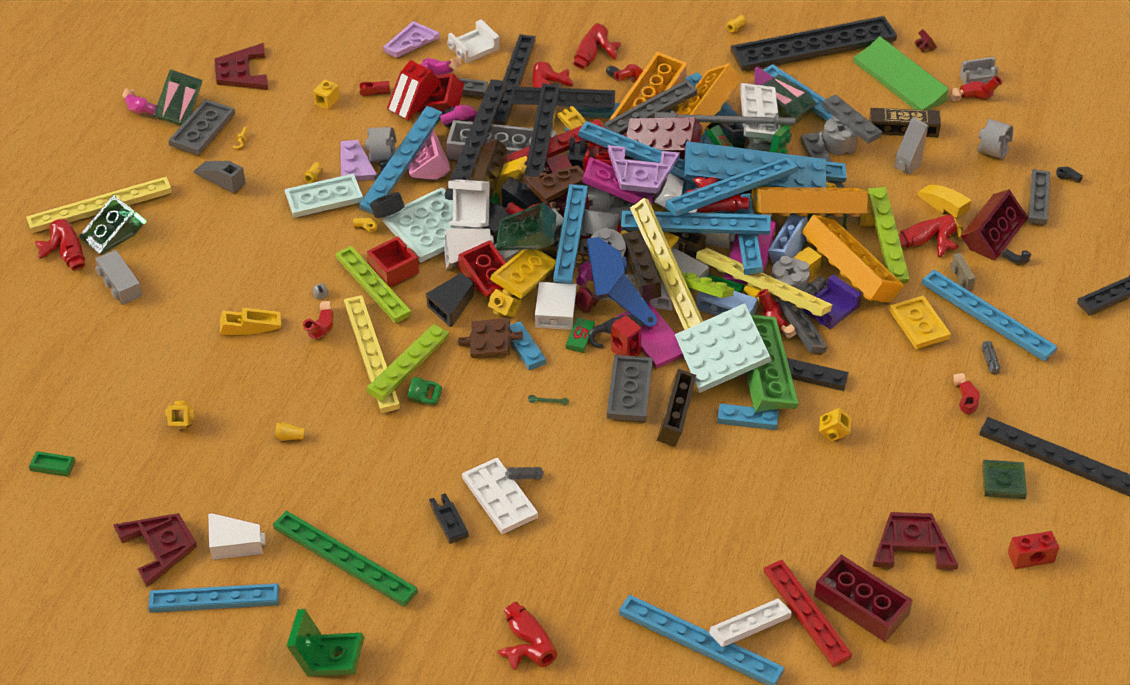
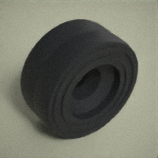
(387, 205)

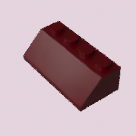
(995, 225)

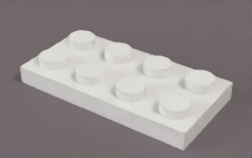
(758, 102)
(499, 496)

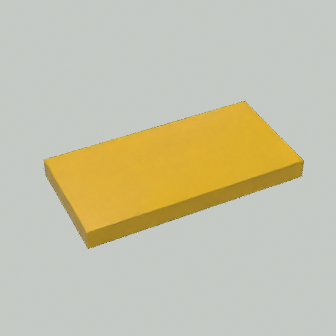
(524, 272)

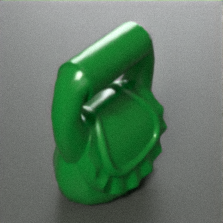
(419, 389)

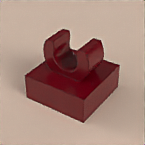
(925, 40)
(585, 299)

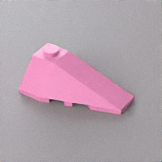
(430, 160)

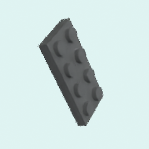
(201, 127)
(629, 388)

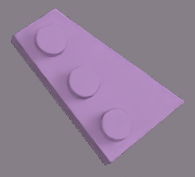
(409, 39)
(355, 161)

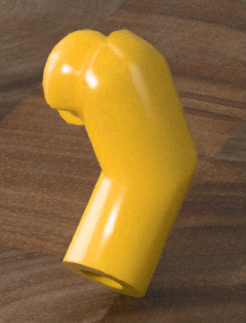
(367, 223)

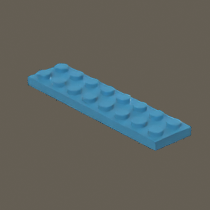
(725, 162)

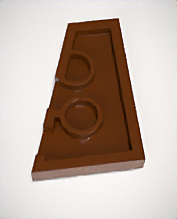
(555, 184)

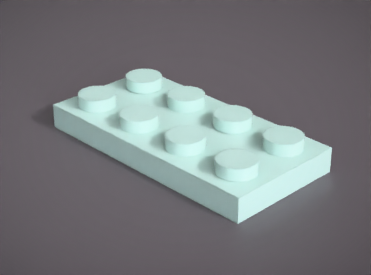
(323, 195)

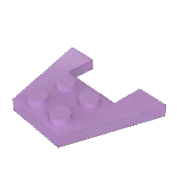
(641, 175)

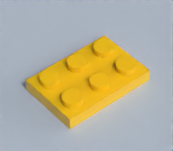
(919, 322)

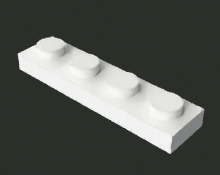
(750, 622)

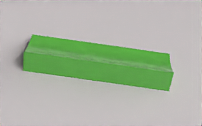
(901, 75)
(771, 383)

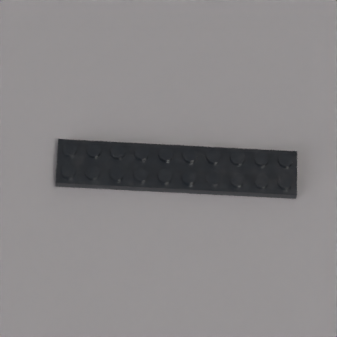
(812, 43)

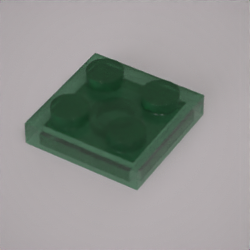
(1004, 479)

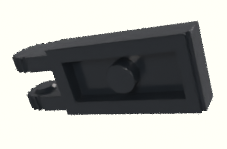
(449, 519)

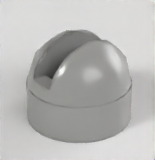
(317, 295)

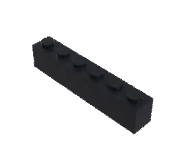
(567, 97)

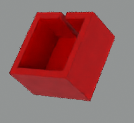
(393, 261)

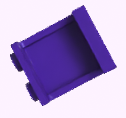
(843, 301)

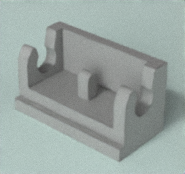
(978, 70)

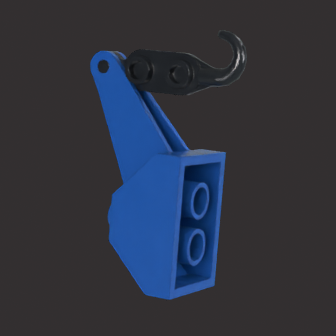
(611, 282)

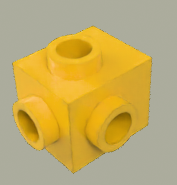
(504, 303)
(175, 419)
(835, 424)

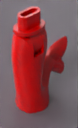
(588, 49)
(543, 72)
(728, 204)
(922, 232)
(70, 246)
(529, 630)

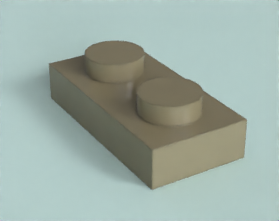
(962, 272)

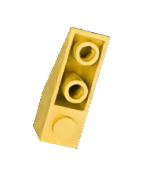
(511, 169)

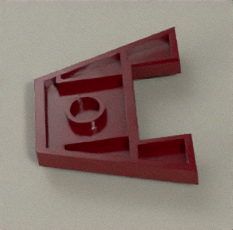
(234, 69)
(913, 533)
(166, 538)

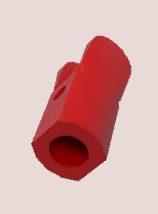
(372, 88)

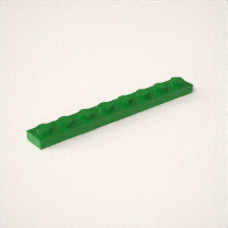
(345, 558)

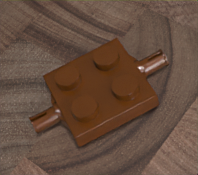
(490, 338)

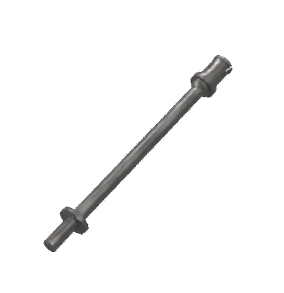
(732, 119)

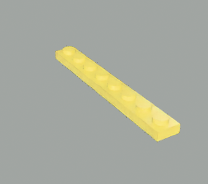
(93, 205)
(666, 264)
(782, 290)
(369, 347)

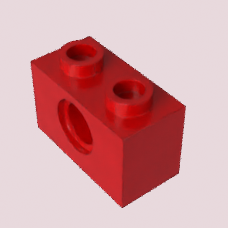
(626, 337)
(1033, 549)

